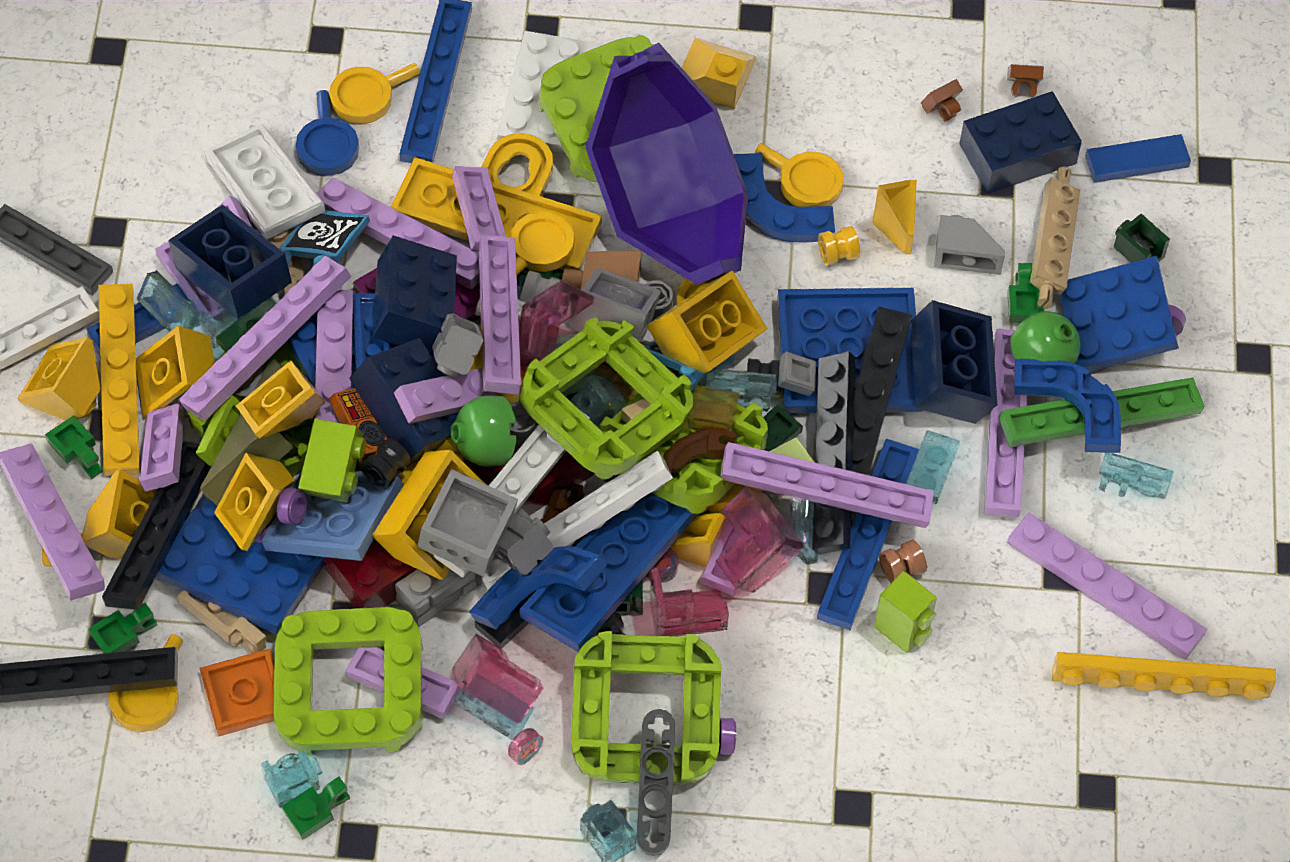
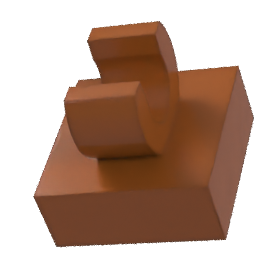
(1025, 75)
(944, 100)

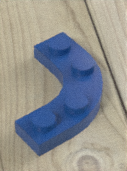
(774, 217)
(1077, 386)
(562, 566)

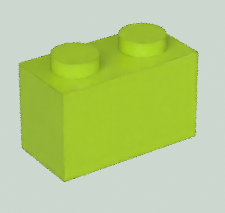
(332, 460)
(906, 612)

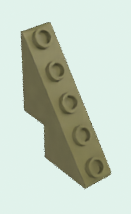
(242, 441)

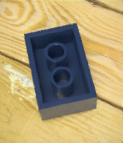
(1020, 142)
(230, 261)
(413, 292)
(954, 362)
(382, 376)

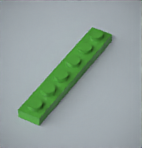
(1136, 405)

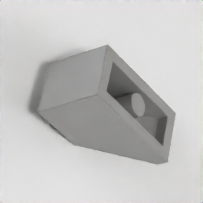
(967, 246)

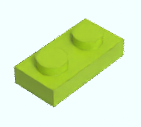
(218, 430)

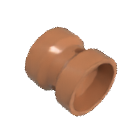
(907, 558)

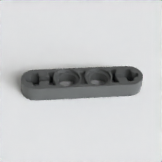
(660, 782)

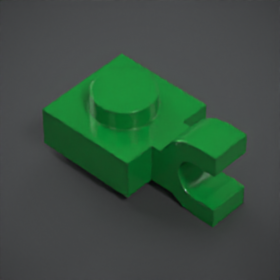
(1023, 295)
(74, 441)
(118, 632)
(311, 810)

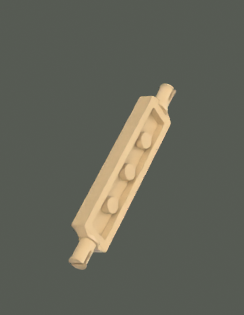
(1055, 237)

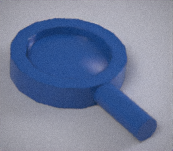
(327, 143)

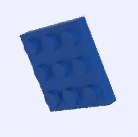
(1120, 314)

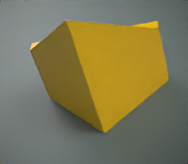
(896, 212)
(700, 538)

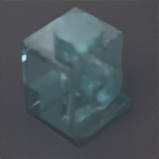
(599, 399)
(291, 776)
(608, 818)

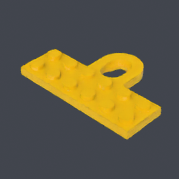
(431, 196)

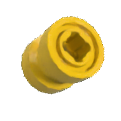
(839, 245)

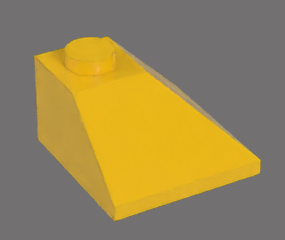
(718, 71)
(172, 366)
(64, 380)
(280, 402)
(252, 498)
(116, 515)

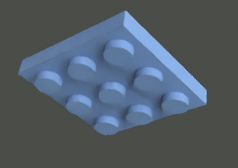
(334, 526)

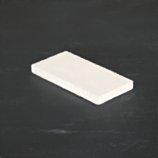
(264, 181)

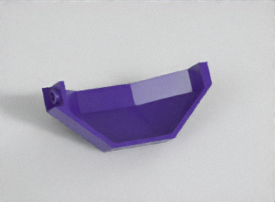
(668, 168)

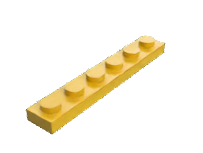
(118, 379)
(1153, 674)

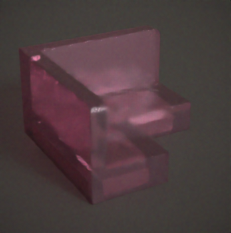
(543, 317)
(763, 544)
(686, 611)
(495, 680)

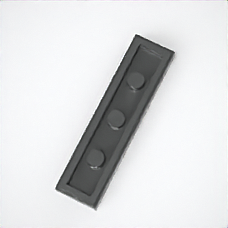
(52, 251)

